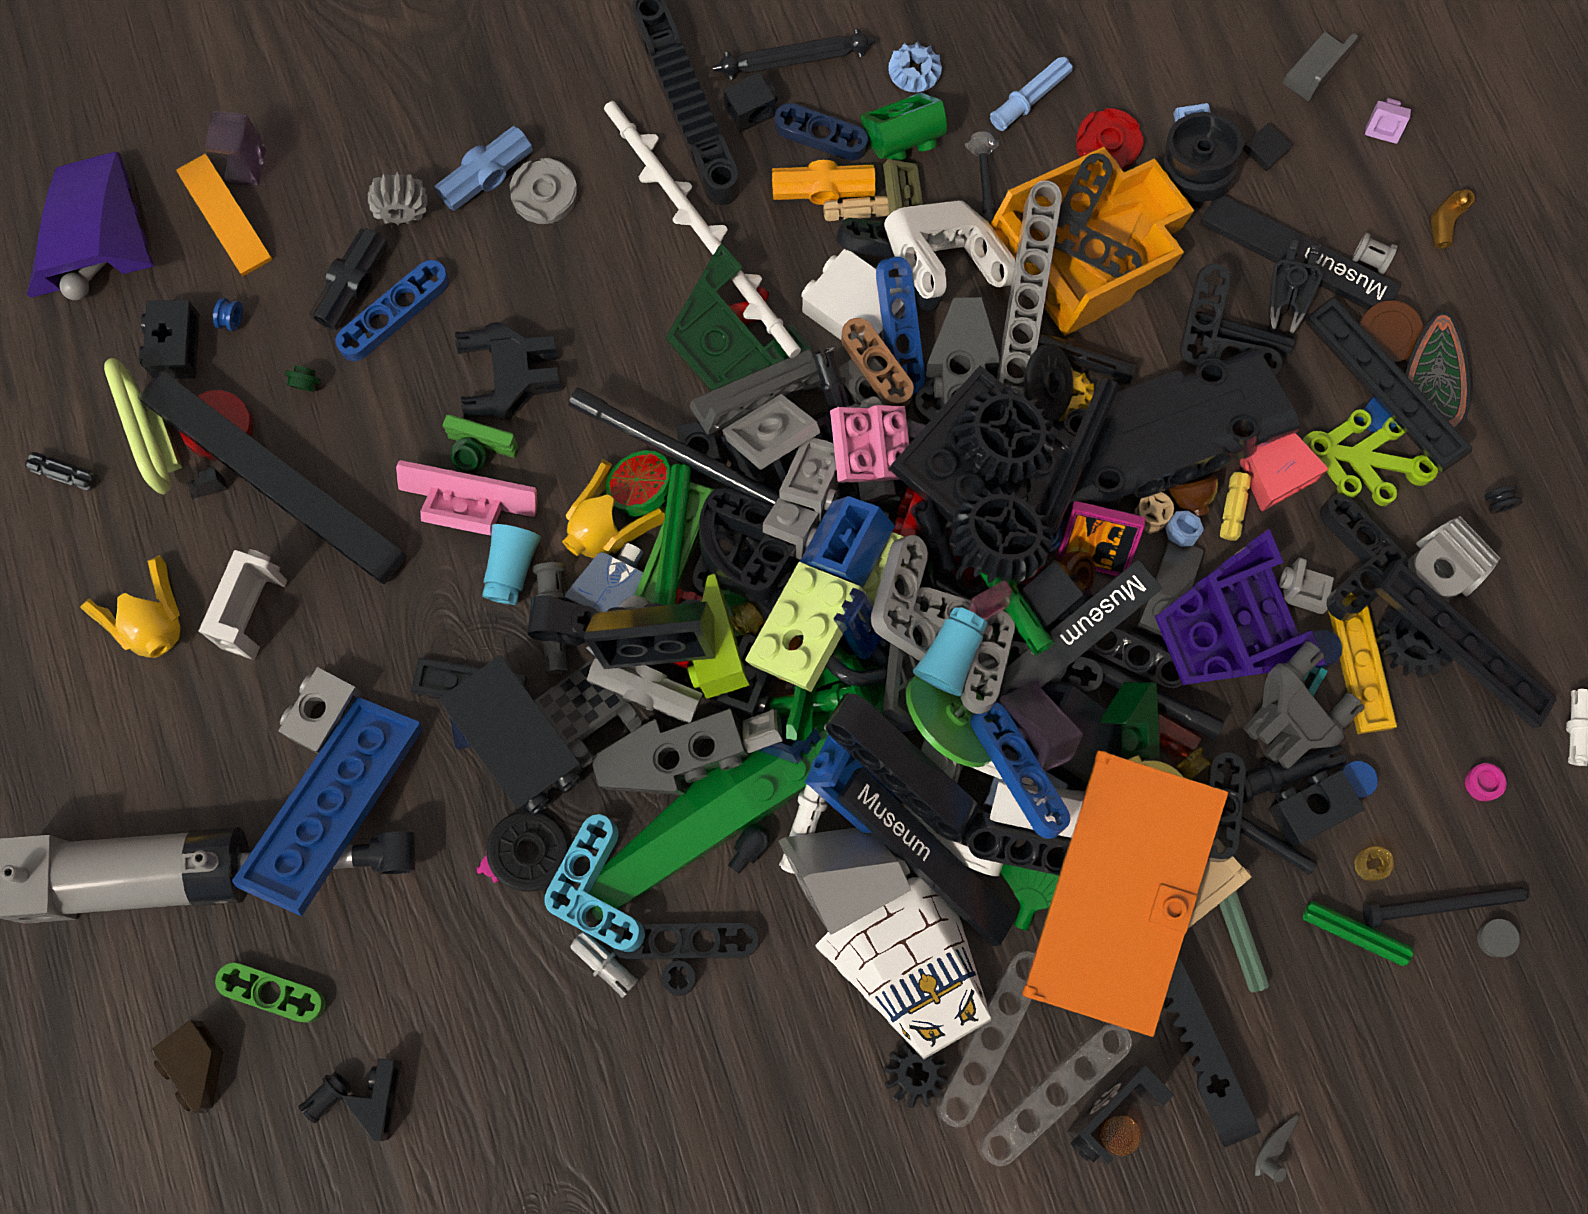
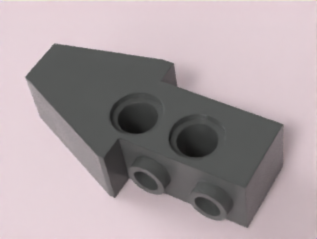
(963, 342)
(638, 758)

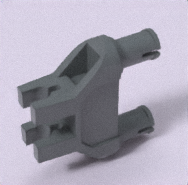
(1296, 713)

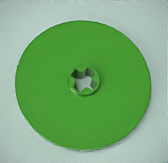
(945, 723)

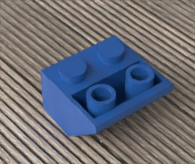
(849, 540)

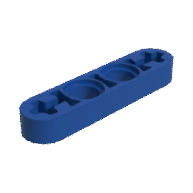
(388, 306)
(905, 325)
(1025, 766)

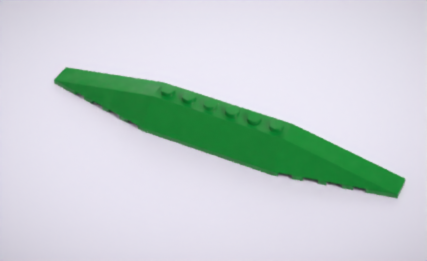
(711, 815)

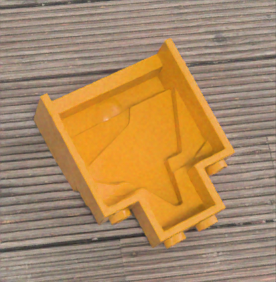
(1136, 210)

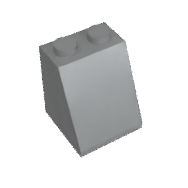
(845, 874)

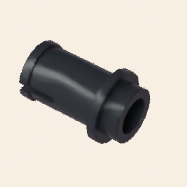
(324, 1097)

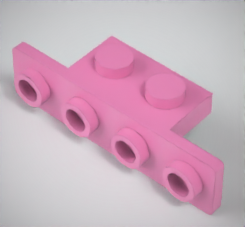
(464, 499)

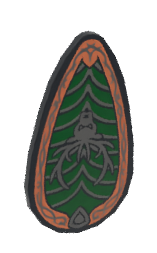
(1441, 368)

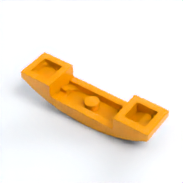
(224, 215)

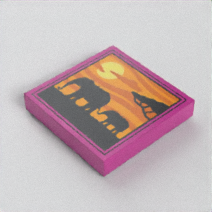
(1104, 534)

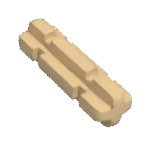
(856, 208)

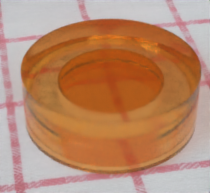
(1120, 1135)

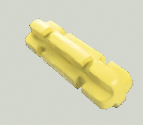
(1235, 506)

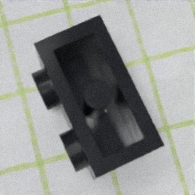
(753, 698)

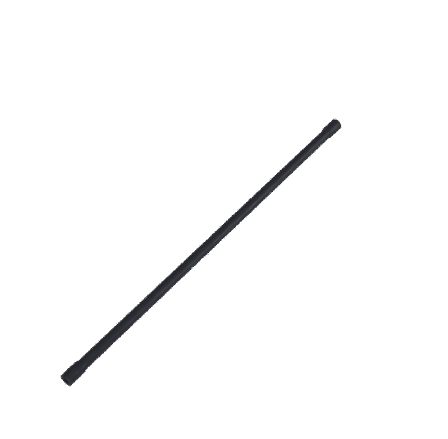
(600, 410)

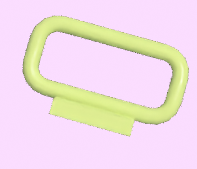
(145, 430)

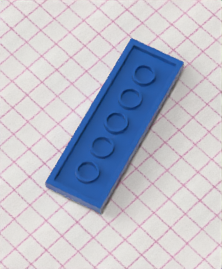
(328, 806)

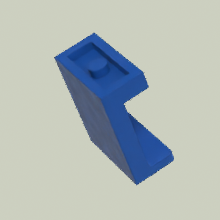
(830, 774)

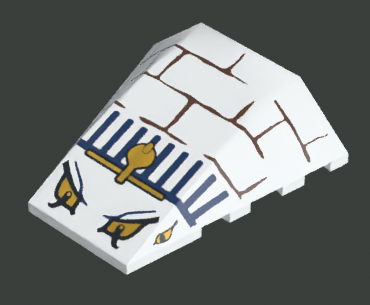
(913, 968)

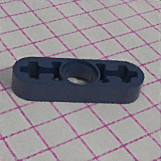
(814, 118)

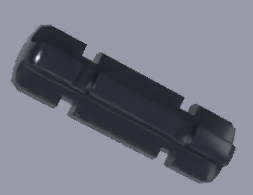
(61, 471)

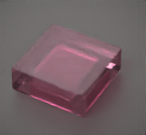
(991, 600)

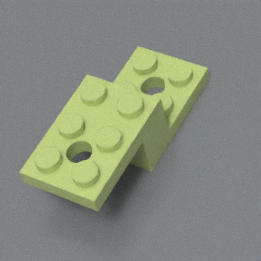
(808, 610)

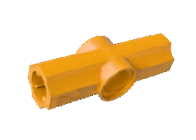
(823, 182)

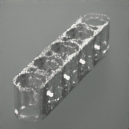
(975, 1051)
(1073, 1088)

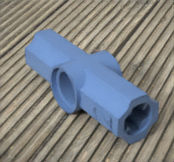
(483, 168)

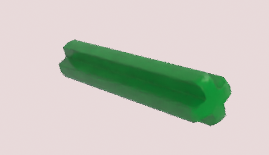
(1358, 933)

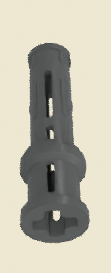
(551, 584)

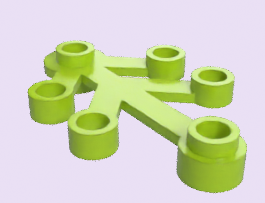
(1363, 458)

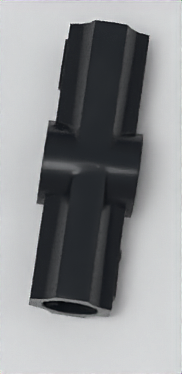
(348, 279)

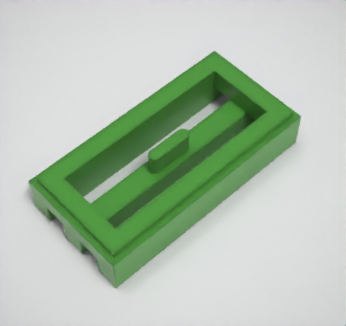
(490, 438)

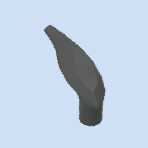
(1272, 1149)

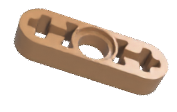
(855, 348)

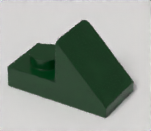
(1137, 712)

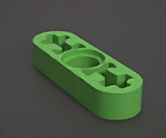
(248, 973)

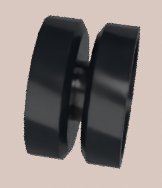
(1203, 155)

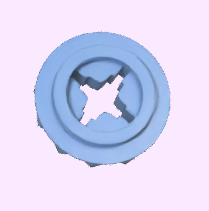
(909, 78)

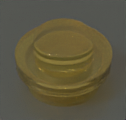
(746, 618)

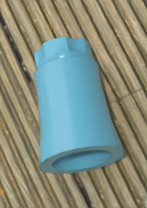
(508, 562)
(952, 651)

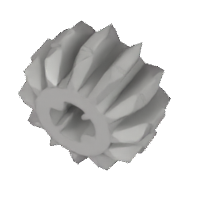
(397, 198)

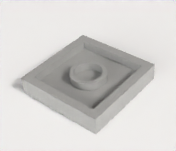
(771, 431)

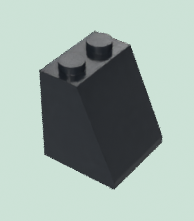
(1096, 736)

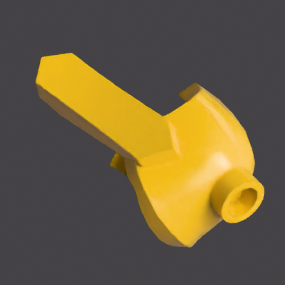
(592, 523)
(142, 624)

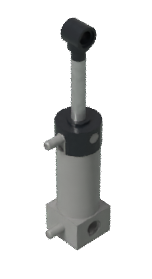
(58, 878)

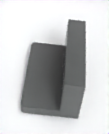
(1318, 65)

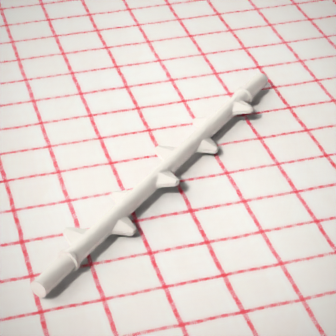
(709, 235)

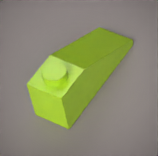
(727, 669)

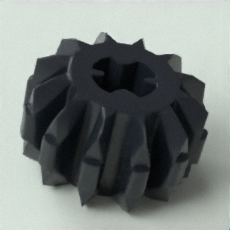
(905, 1082)

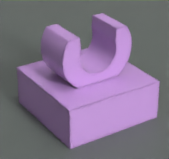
(1388, 121)

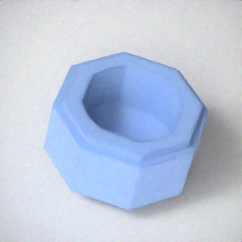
(1184, 528)

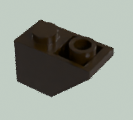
(192, 1063)

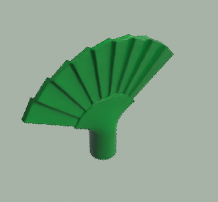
(1032, 890)

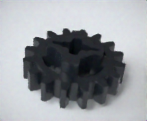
(1425, 652)

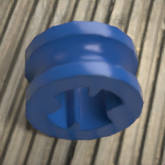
(227, 314)

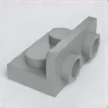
(812, 477)

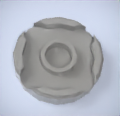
(543, 191)

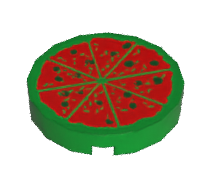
(639, 482)

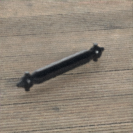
(794, 54)

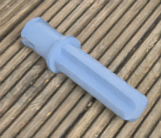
(1021, 101)

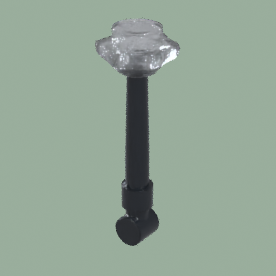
(982, 145)

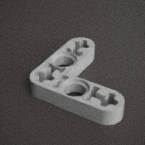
(901, 607)
(999, 649)

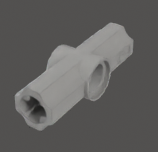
(648, 689)

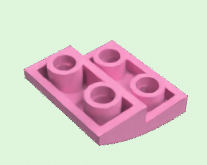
(868, 441)

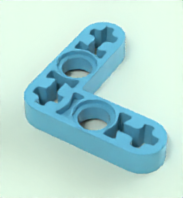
(580, 898)

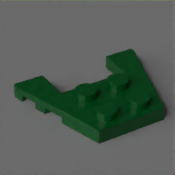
(713, 336)

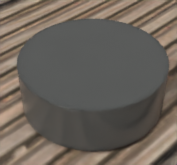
(1498, 938)

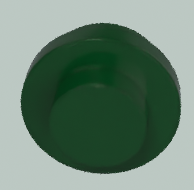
(302, 378)
(468, 455)

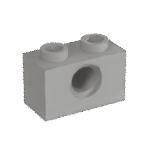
(317, 689)

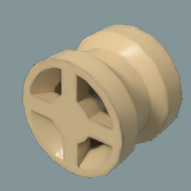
(1159, 506)

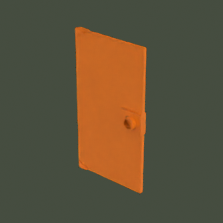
(1125, 893)

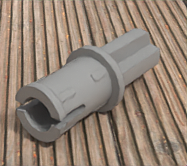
(604, 964)

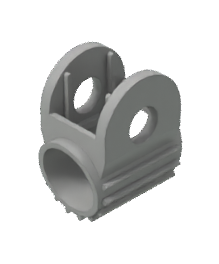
(1453, 559)

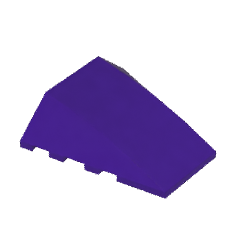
(87, 223)
(1233, 619)

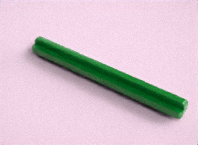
(673, 535)

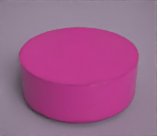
(1485, 782)

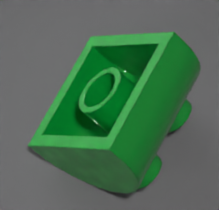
(904, 125)

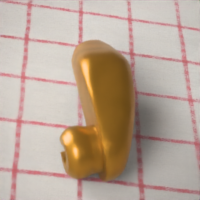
(1446, 214)

